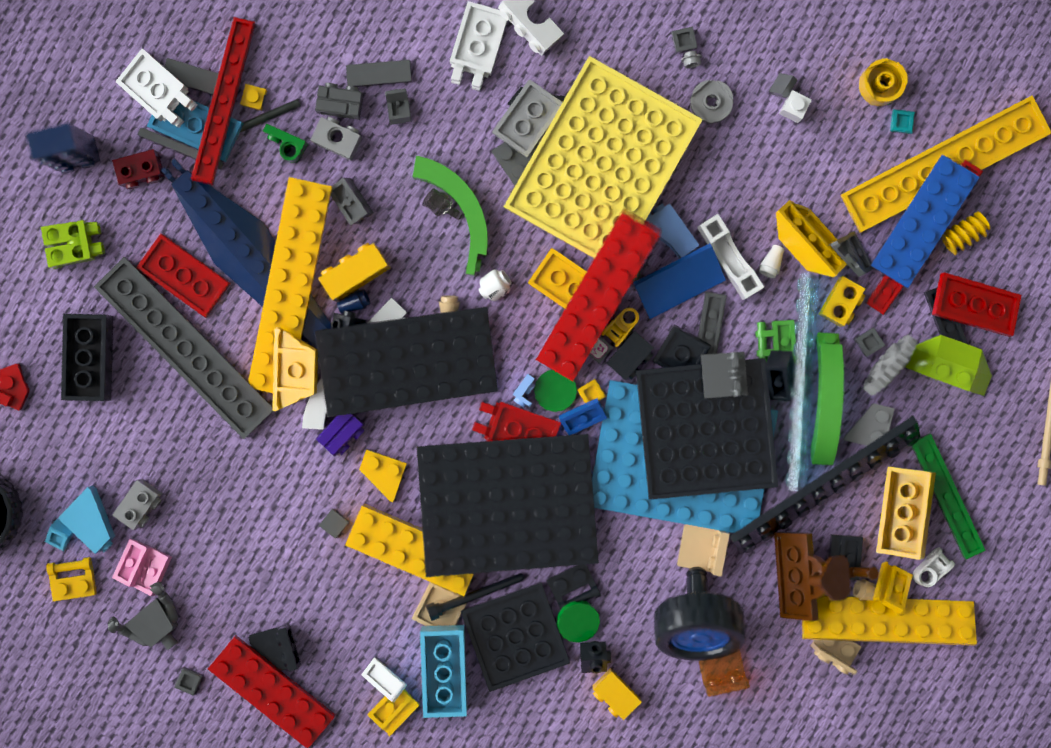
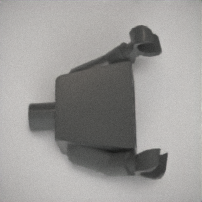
(151, 623)

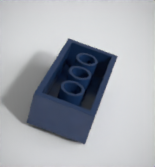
(63, 148)

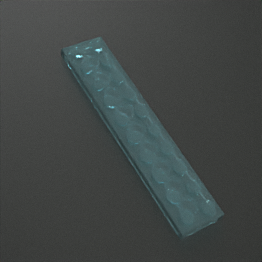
(804, 378)

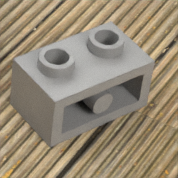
(138, 504)

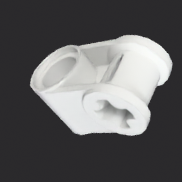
(936, 565)

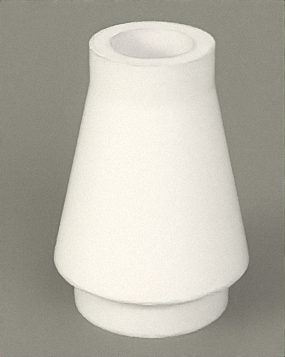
(772, 262)

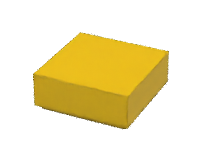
(591, 391)

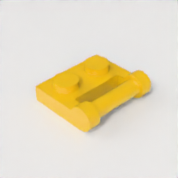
(71, 586)

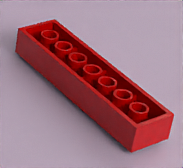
(599, 294)

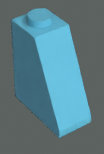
(89, 521)

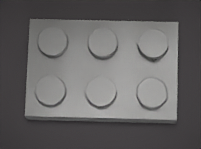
(527, 118)

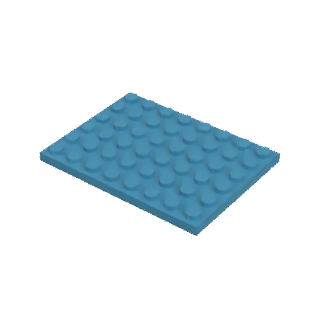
(621, 475)

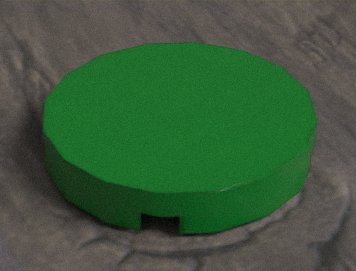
(554, 391)
(578, 621)

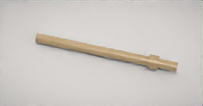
(1045, 462)

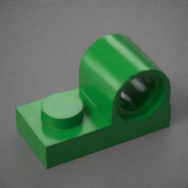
(288, 140)

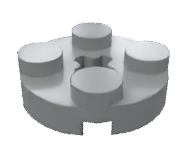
(711, 89)

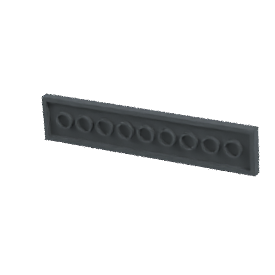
(184, 347)

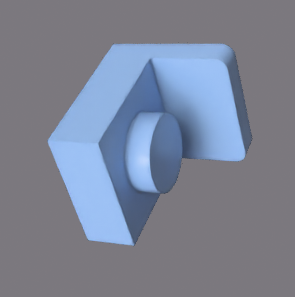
(525, 387)

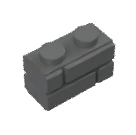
(338, 101)

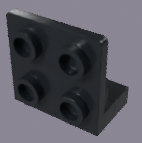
(277, 647)

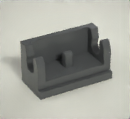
(350, 201)

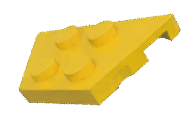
(293, 369)

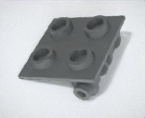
(724, 374)

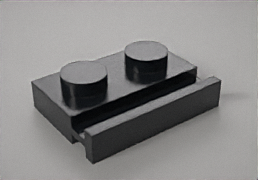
(849, 547)

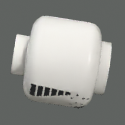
(495, 285)

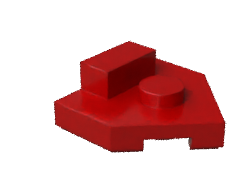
(13, 387)

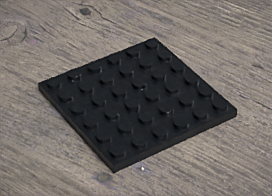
(703, 442)

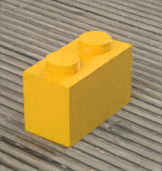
(616, 694)

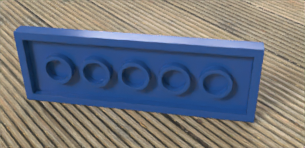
(924, 221)

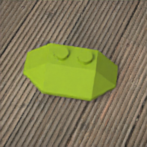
(952, 363)

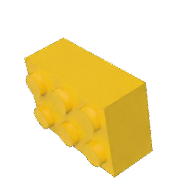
(354, 272)

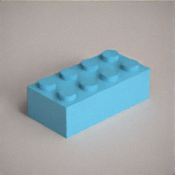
(443, 671)

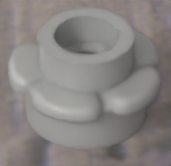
(691, 59)

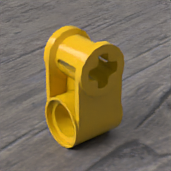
(620, 327)

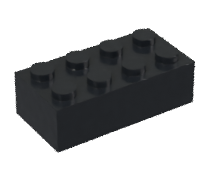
(87, 357)

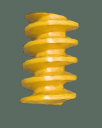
(965, 232)

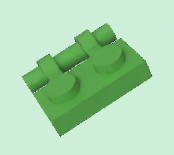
(783, 337)

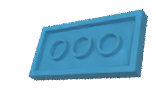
(193, 127)

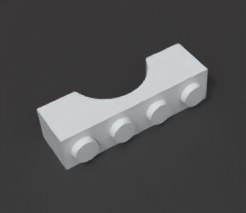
(733, 264)

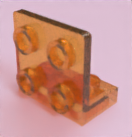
(723, 675)

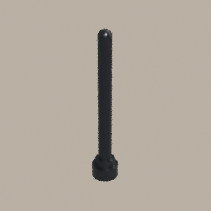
(437, 609)

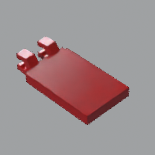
(514, 423)

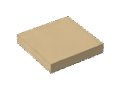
(437, 595)

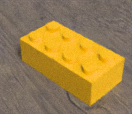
(906, 512)

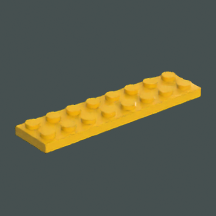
(870, 621)

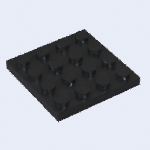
(515, 636)

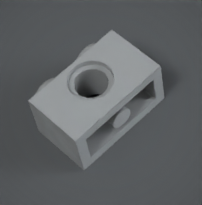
(323, 137)

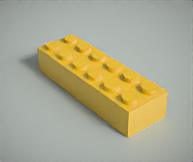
(397, 545)

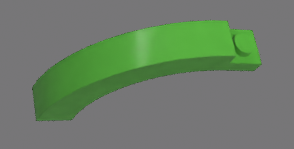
(451, 183)
(830, 399)

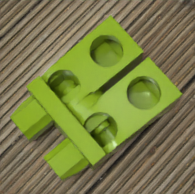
(77, 240)

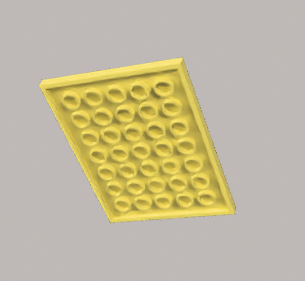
(601, 154)

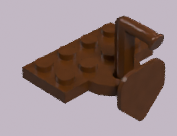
(800, 578)

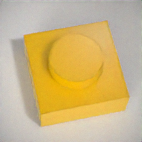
(253, 97)

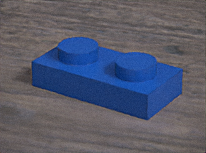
(583, 416)

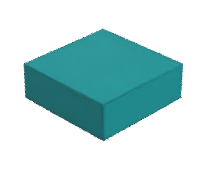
(902, 121)

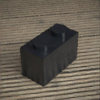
(630, 356)
(779, 375)

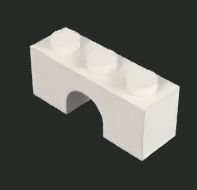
(540, 36)

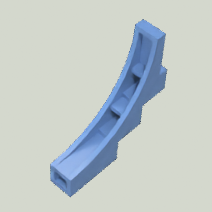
(674, 231)

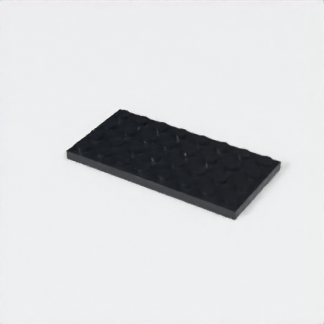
(406, 361)

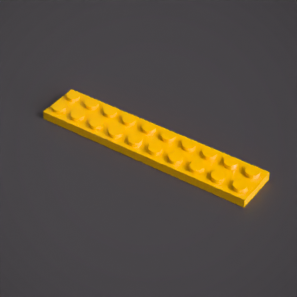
(979, 145)
(290, 273)

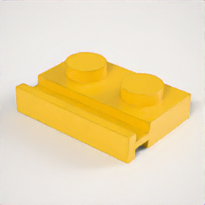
(892, 587)
(390, 714)

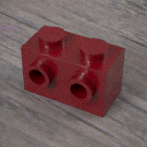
(138, 169)

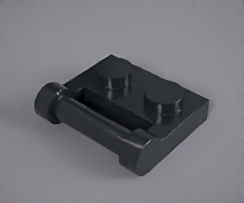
(571, 580)

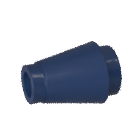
(355, 301)

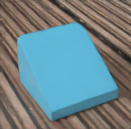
(58, 535)

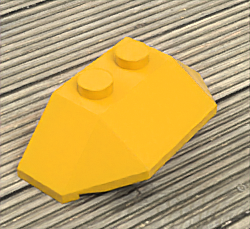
(808, 239)

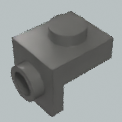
(398, 106)

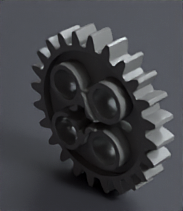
(890, 365)

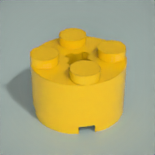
(884, 70)

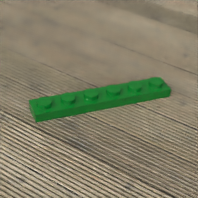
(948, 498)

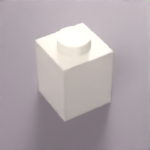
(795, 106)

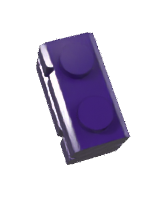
(340, 433)

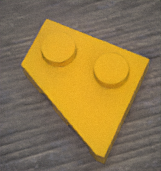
(383, 472)

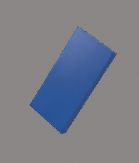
(679, 281)

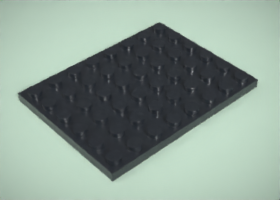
(507, 505)

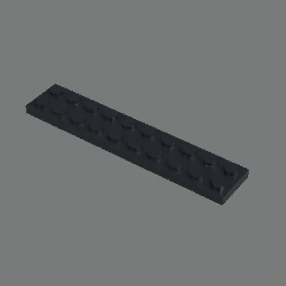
(831, 482)

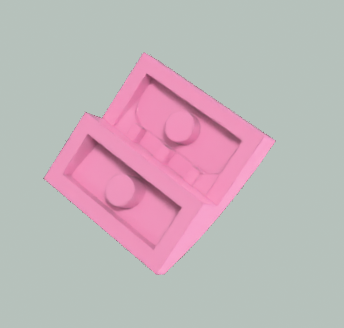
(141, 566)

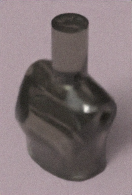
(441, 204)

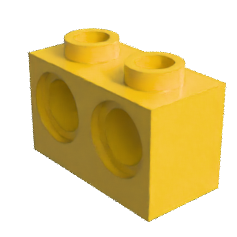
(837, 298)

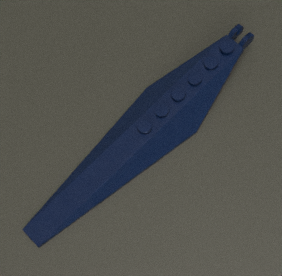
(236, 242)

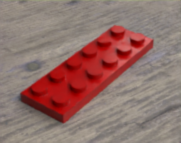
(271, 691)

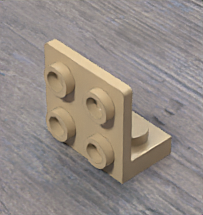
(703, 549)
(839, 652)

